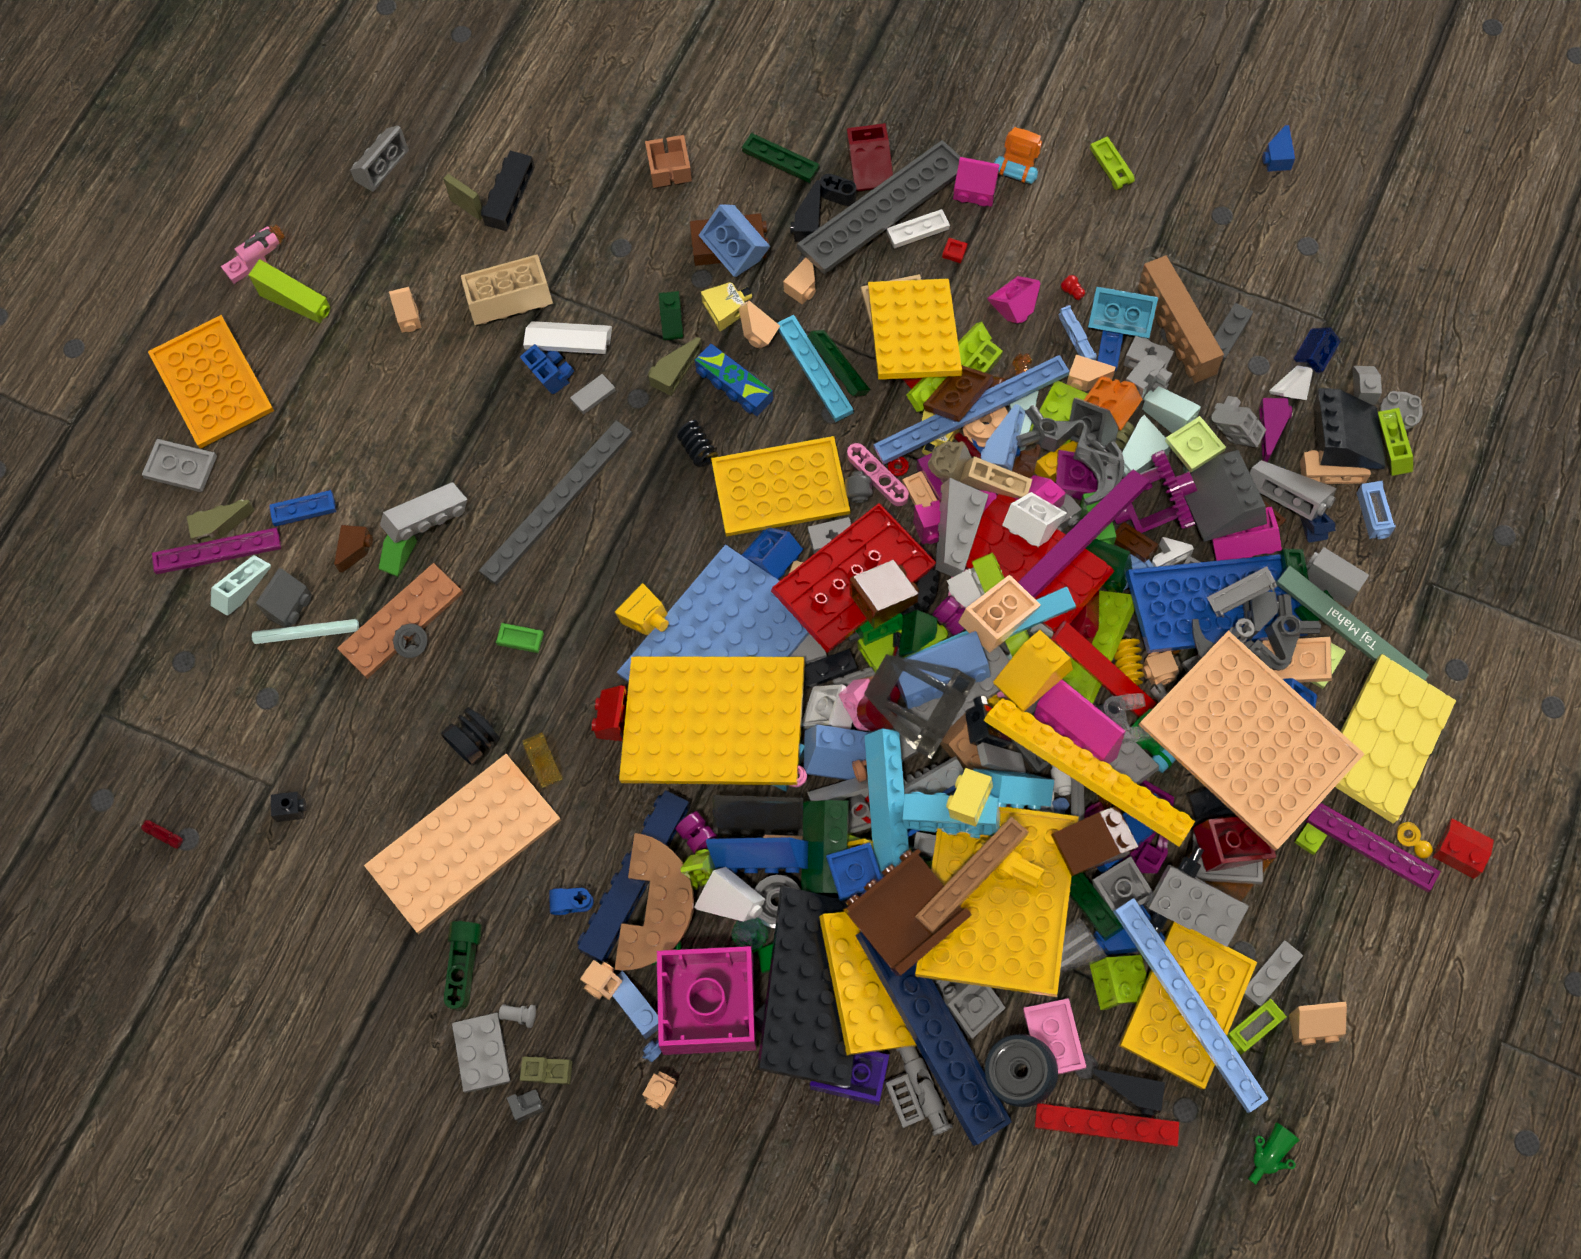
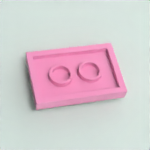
(1056, 1027)

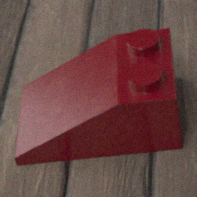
(1230, 844)

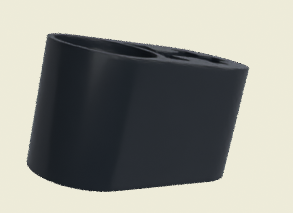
(835, 189)

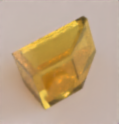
(542, 759)

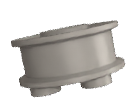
(769, 889)

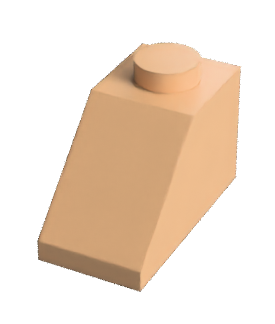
(801, 282)
(405, 309)
(757, 325)
(1086, 373)

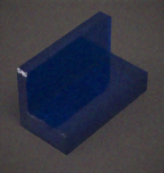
(1318, 348)

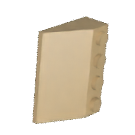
(506, 289)

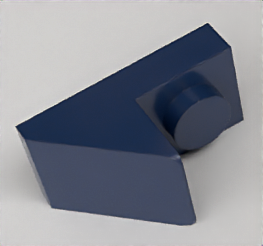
(1317, 528)

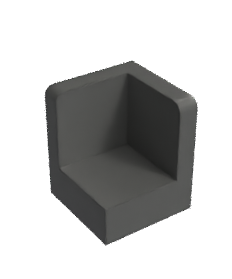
(525, 1105)

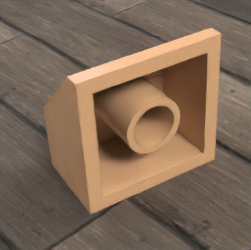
(1318, 1023)

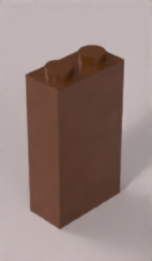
(703, 254)

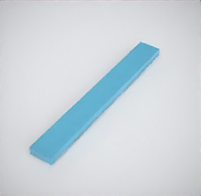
(1051, 606)

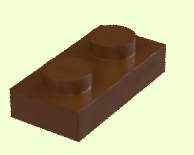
(1135, 542)

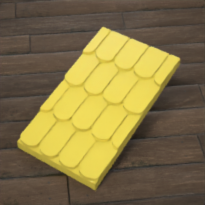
(1396, 730)

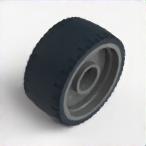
(1003, 1067)

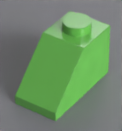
(395, 555)

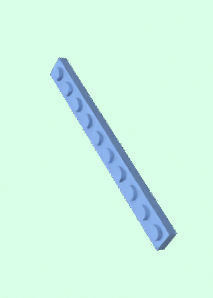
(1191, 1005)

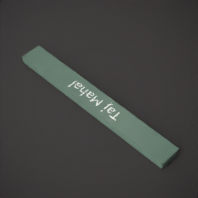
(1342, 620)

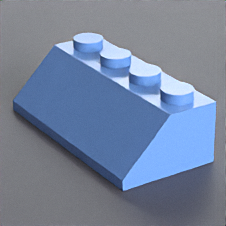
(961, 653)

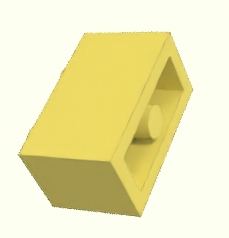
(969, 797)

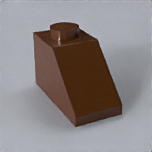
(351, 546)

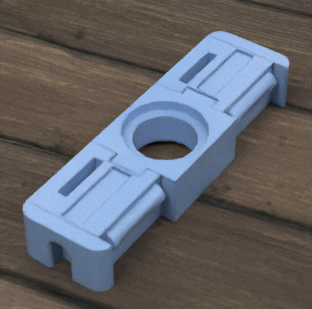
(1076, 333)

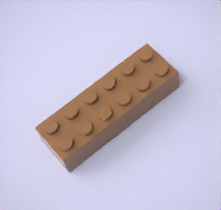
(1181, 320)

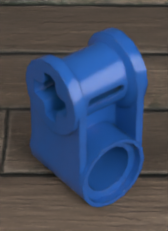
(566, 901)

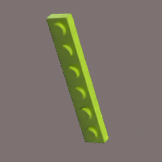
(967, 347)

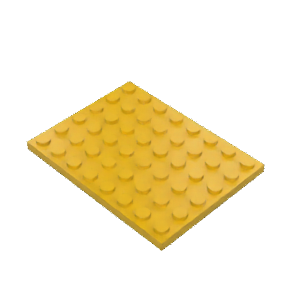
(713, 720)
(1013, 928)

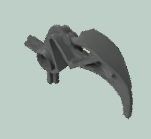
(1053, 434)
(1280, 639)

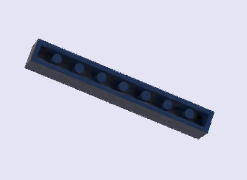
(625, 892)

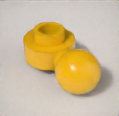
(1421, 848)

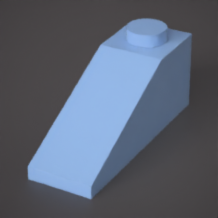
(1002, 444)
(636, 1007)

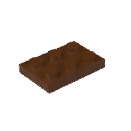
(958, 393)

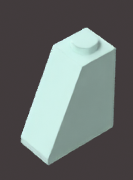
(1170, 409)
(1142, 445)

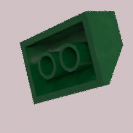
(1115, 557)

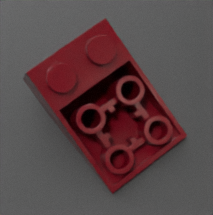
(869, 155)

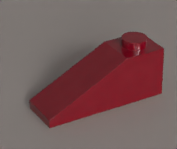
(1088, 619)

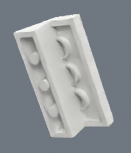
(568, 337)

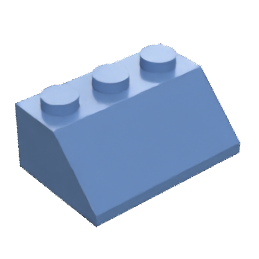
(733, 239)
(832, 750)

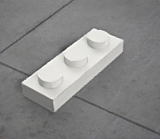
(918, 228)

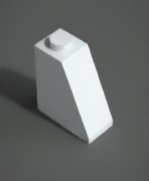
(729, 897)

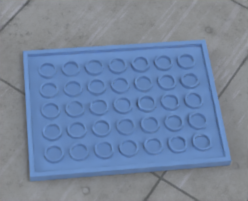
(725, 615)

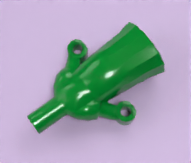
(1276, 1147)

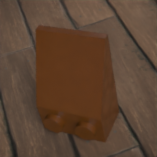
(1095, 841)

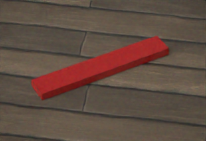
(1098, 665)

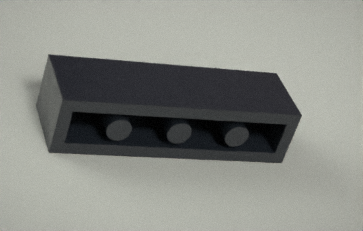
(507, 190)

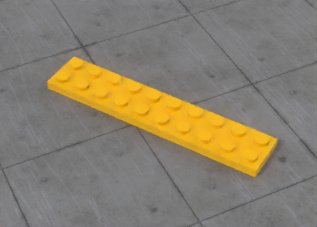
(1090, 771)

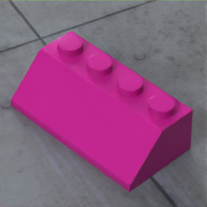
(1080, 721)

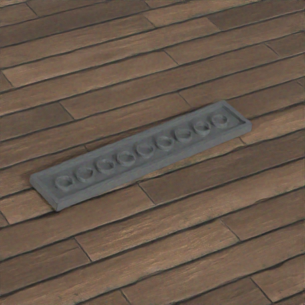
(880, 207)

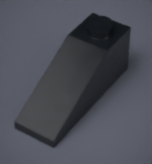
(807, 214)
(1136, 1092)

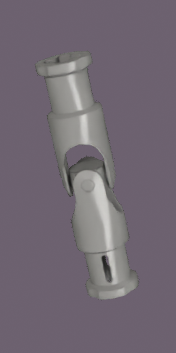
(928, 1096)

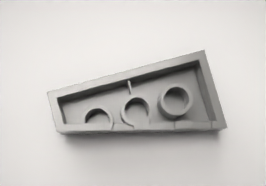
(959, 520)

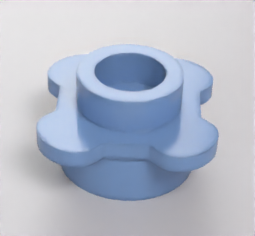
(651, 1051)

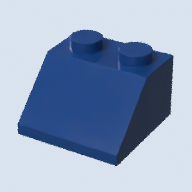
(773, 551)

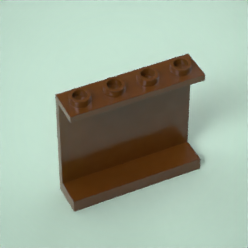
(889, 910)

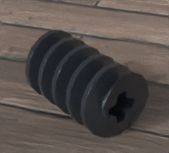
(696, 444)

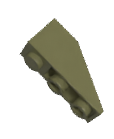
(217, 522)

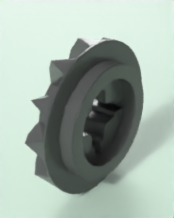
(419, 638)

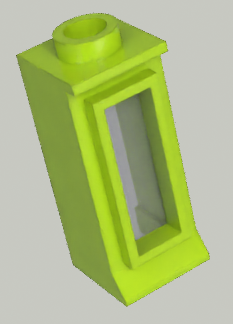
(1256, 1026)

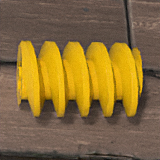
(1127, 659)

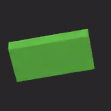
(519, 638)

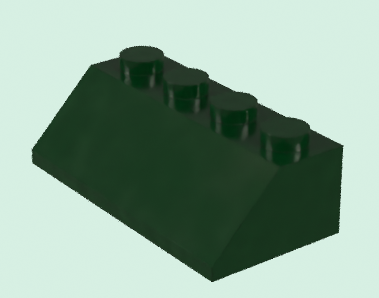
(827, 833)

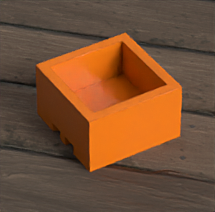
(1115, 396)

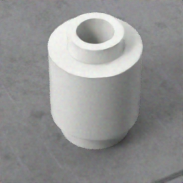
(1062, 782)

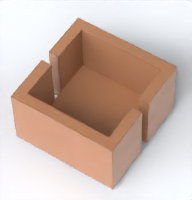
(668, 166)

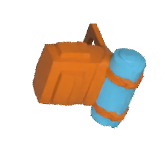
(1020, 154)

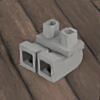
(1149, 375)
(1238, 422)

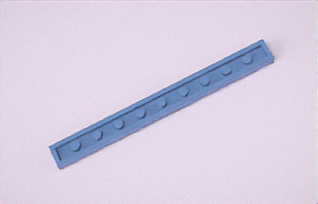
(990, 401)

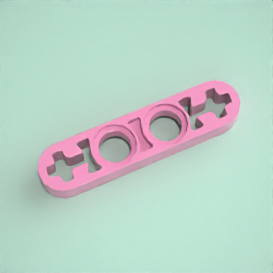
(880, 472)

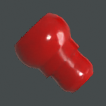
(1073, 287)

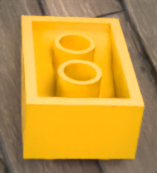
(1033, 671)

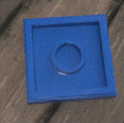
(853, 870)

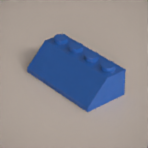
(759, 853)

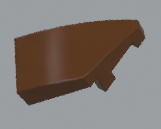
(1026, 462)

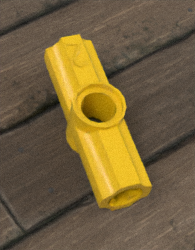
(1016, 867)

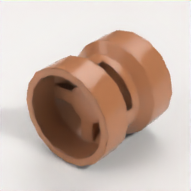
(860, 770)

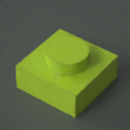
(1310, 839)

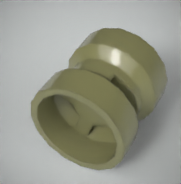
(1124, 434)

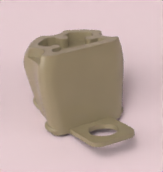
(949, 460)

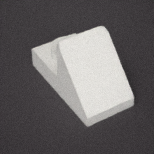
(1172, 553)

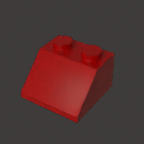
(610, 714)
(1464, 849)

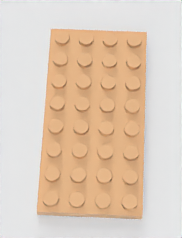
(462, 843)

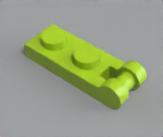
(1112, 162)

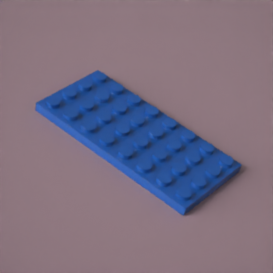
(1175, 594)

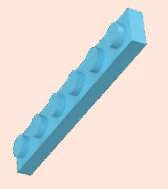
(815, 368)

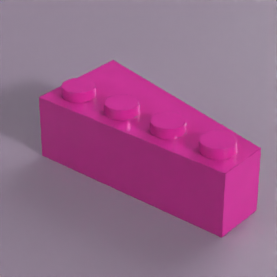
(928, 518)

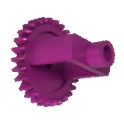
(1178, 487)

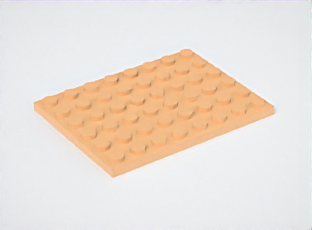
(1251, 740)

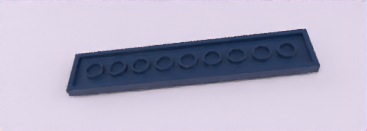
(942, 1048)

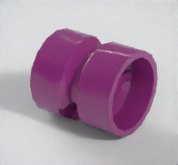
(950, 614)
(690, 827)

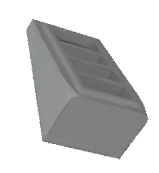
(896, 1103)

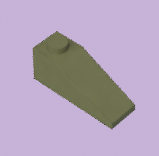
(673, 367)

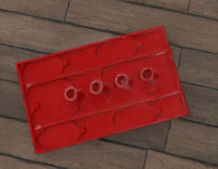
(1017, 557)
(820, 586)

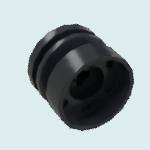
(470, 736)

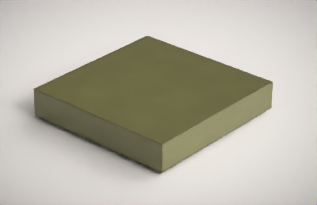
(463, 196)

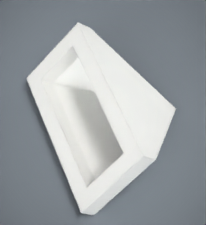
(1294, 384)

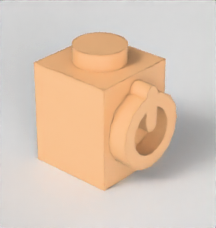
(1160, 668)
(600, 980)
(659, 1090)

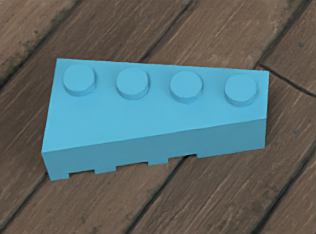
(930, 812)

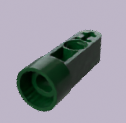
(463, 938)

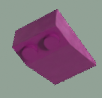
(1074, 475)

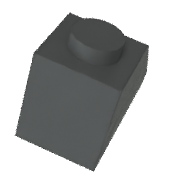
(1261, 610)

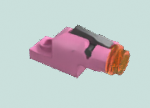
(251, 251)

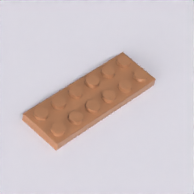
(416, 604)

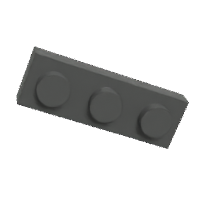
(1232, 328)

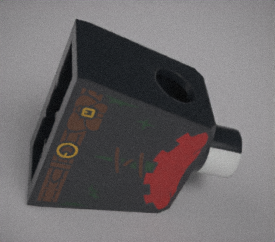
(979, 730)

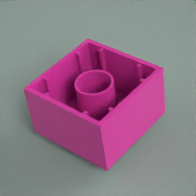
(706, 1000)

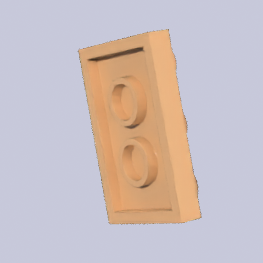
(1309, 661)

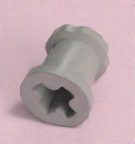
(1244, 632)

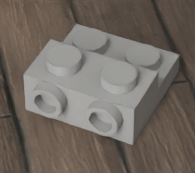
(972, 1006)

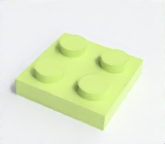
(1195, 444)

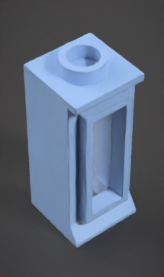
(1375, 510)

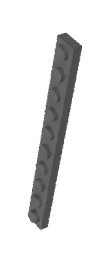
(555, 503)

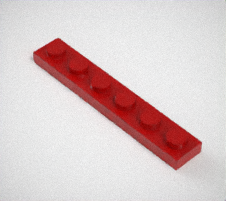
(1106, 1125)

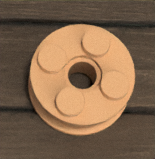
(982, 432)

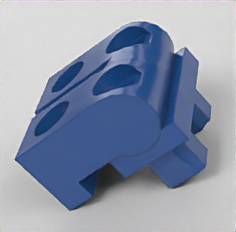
(545, 370)

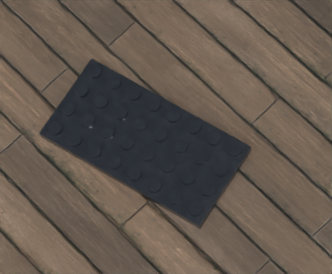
(801, 1012)

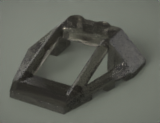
(945, 712)

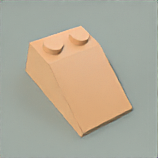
(999, 613)

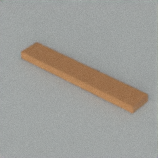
(972, 875)

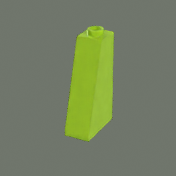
(288, 292)
(876, 651)

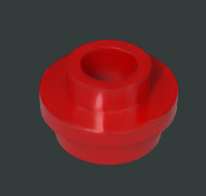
(899, 461)

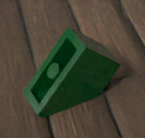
(671, 315)
(917, 631)

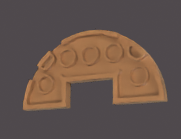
(667, 909)

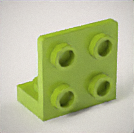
(1118, 980)

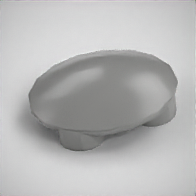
(1408, 404)

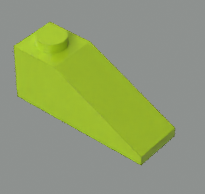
(985, 357)
(1396, 442)
(699, 867)

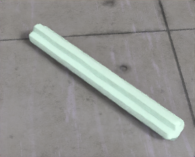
(305, 631)

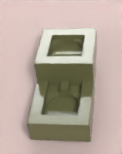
(546, 1070)

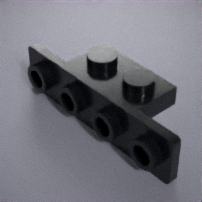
(1206, 806)

